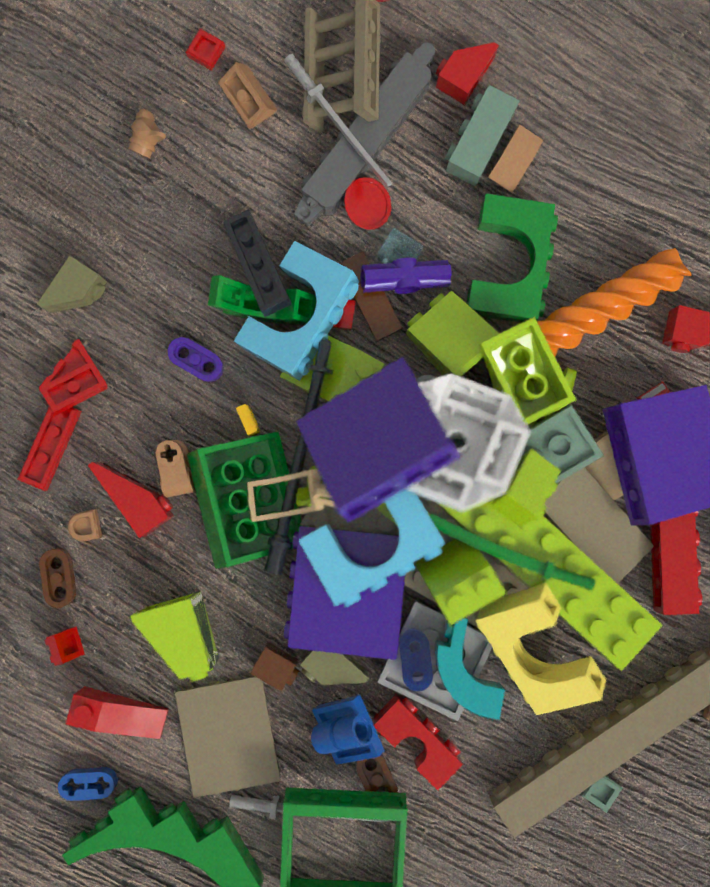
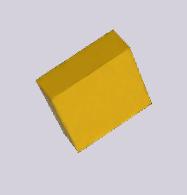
(248, 419)

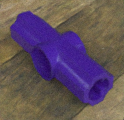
(405, 275)

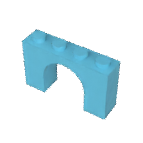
(295, 349)
(346, 578)

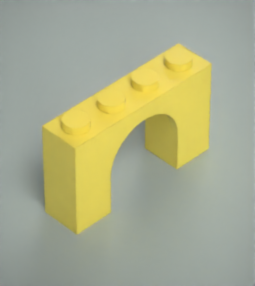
(542, 684)

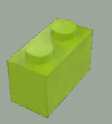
(528, 489)

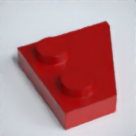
(72, 380)

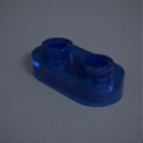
(415, 660)

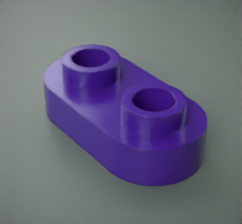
(196, 360)

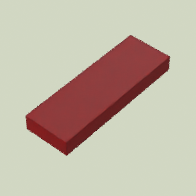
(48, 448)

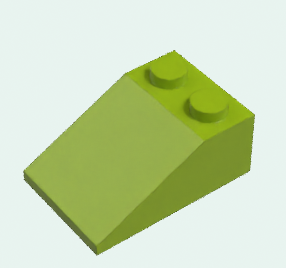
(348, 368)
(526, 370)

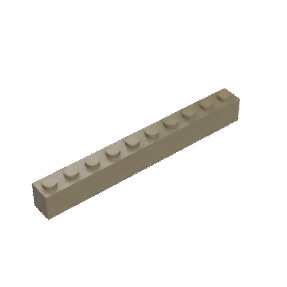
(604, 745)

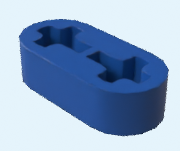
(88, 790)

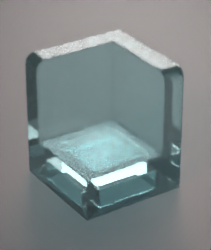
(399, 246)

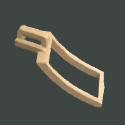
(315, 488)

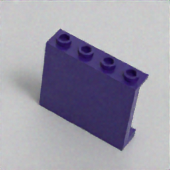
(376, 440)
(662, 454)
(361, 629)

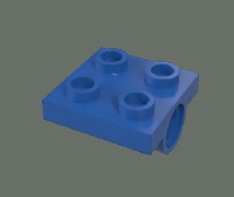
(345, 731)

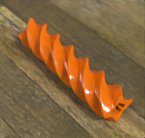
(613, 300)

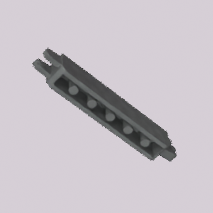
(342, 165)

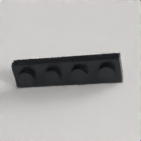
(257, 263)

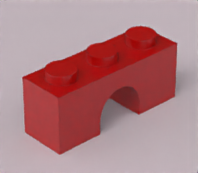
(438, 758)

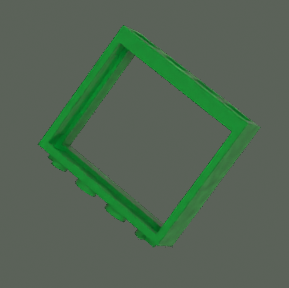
(343, 804)

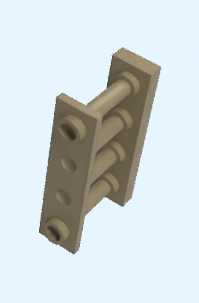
(366, 61)

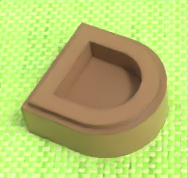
(85, 526)

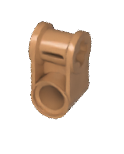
(175, 470)

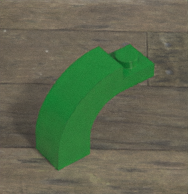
(239, 301)

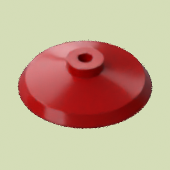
(367, 203)

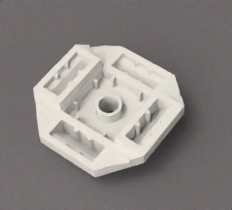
(492, 439)

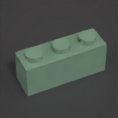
(481, 135)

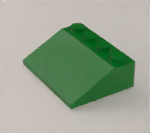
(220, 484)

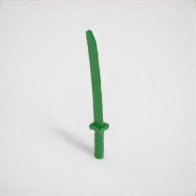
(546, 569)

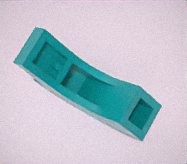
(472, 693)

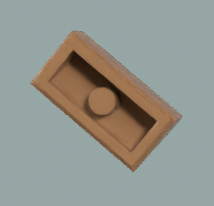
(247, 95)

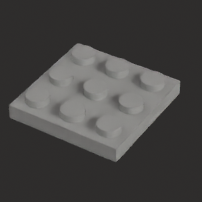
(432, 623)

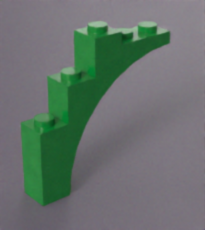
(173, 830)

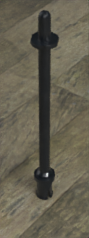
(280, 541)

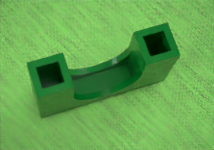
(531, 225)

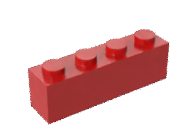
(676, 566)

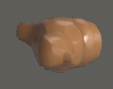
(145, 134)

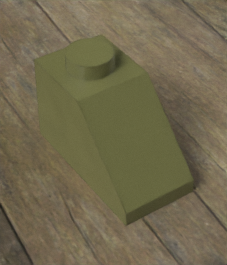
(72, 287)
(332, 668)

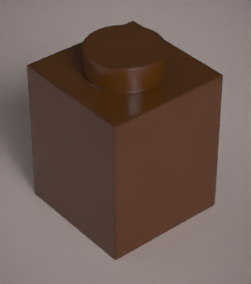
(275, 667)

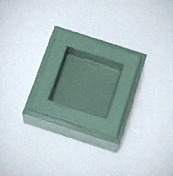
(603, 793)

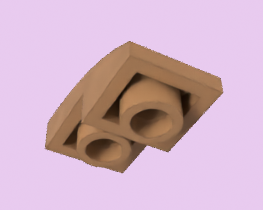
(515, 158)

